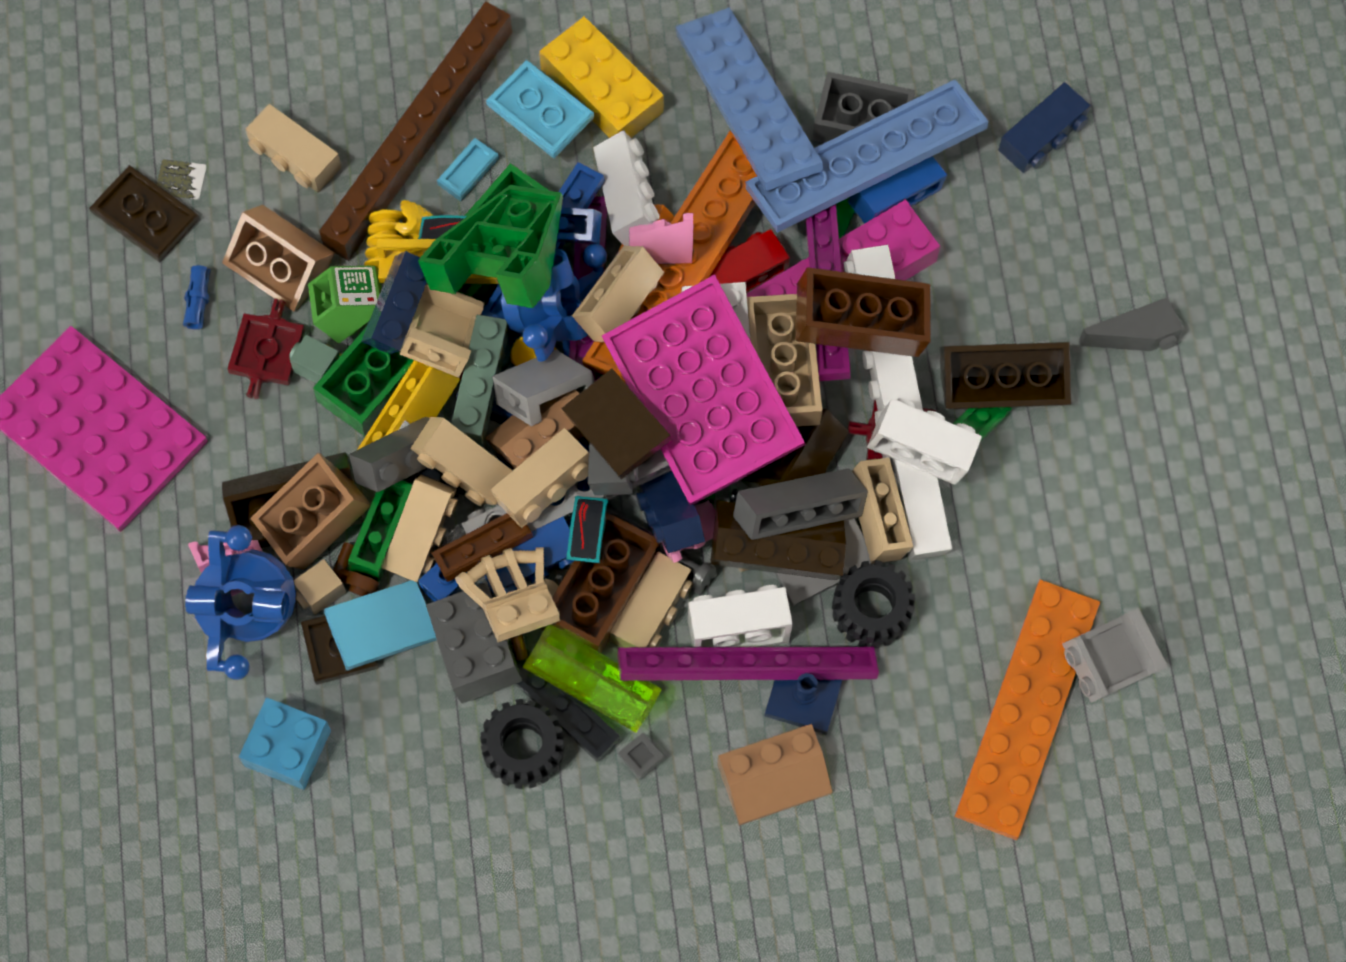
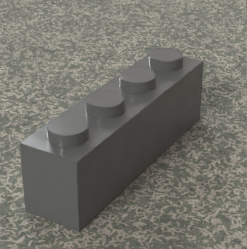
(800, 503)

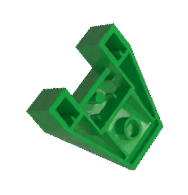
(503, 239)

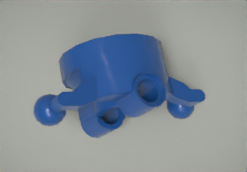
(552, 315)
(213, 604)

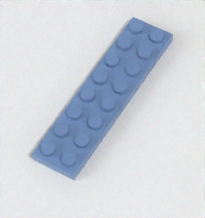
(749, 99)
(873, 154)

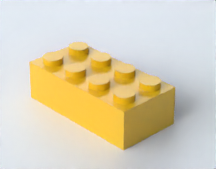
(601, 79)

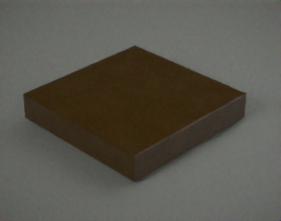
(324, 653)

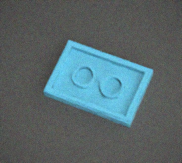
(540, 109)
(380, 624)

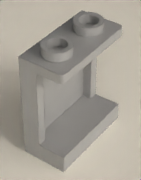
(536, 382)
(1114, 655)

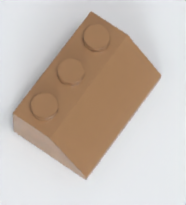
(276, 256)
(518, 441)
(310, 512)
(774, 774)

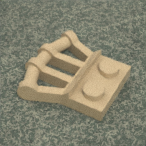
(514, 611)

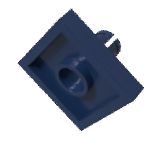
(804, 701)

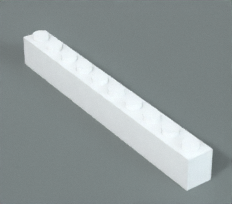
(895, 378)

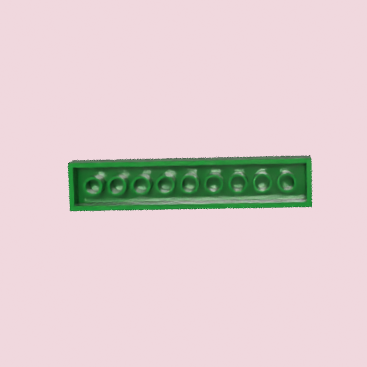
(367, 377)

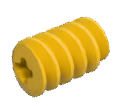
(381, 227)

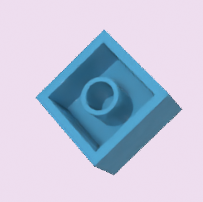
(285, 743)

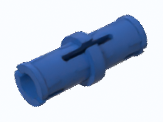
(196, 297)

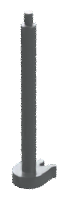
(703, 573)

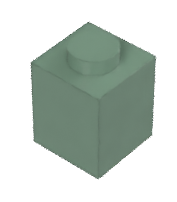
(312, 358)

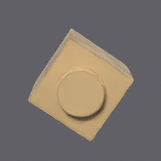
(318, 587)

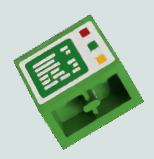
(344, 299)

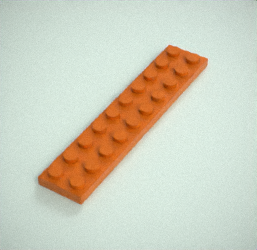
(718, 210)

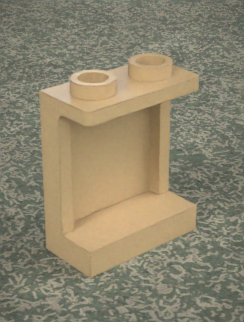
(442, 330)

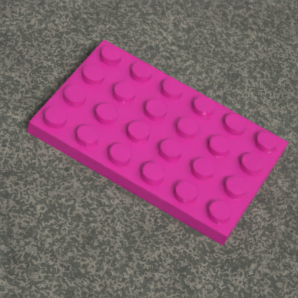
(705, 389)
(96, 428)

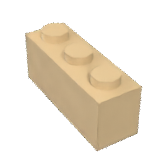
(293, 148)
(618, 292)
(460, 460)
(542, 478)
(883, 514)
(420, 528)
(652, 604)

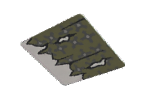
(181, 178)

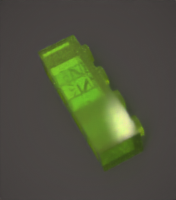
(591, 678)

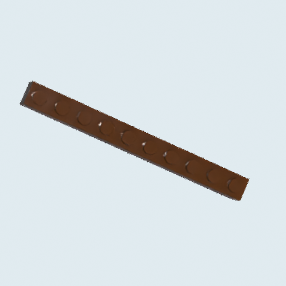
(416, 130)

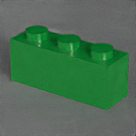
(379, 530)

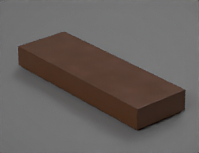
(486, 540)

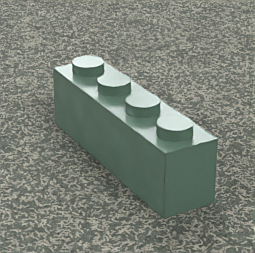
(476, 388)

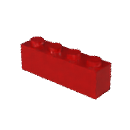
(753, 261)

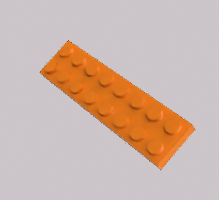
(1025, 712)

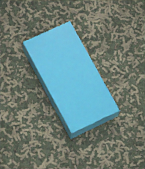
(467, 169)

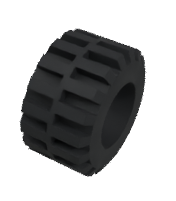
(879, 580)
(515, 718)

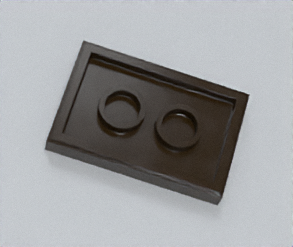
(144, 213)
(616, 423)

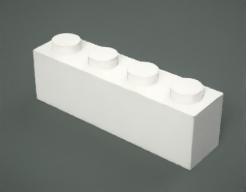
(625, 185)

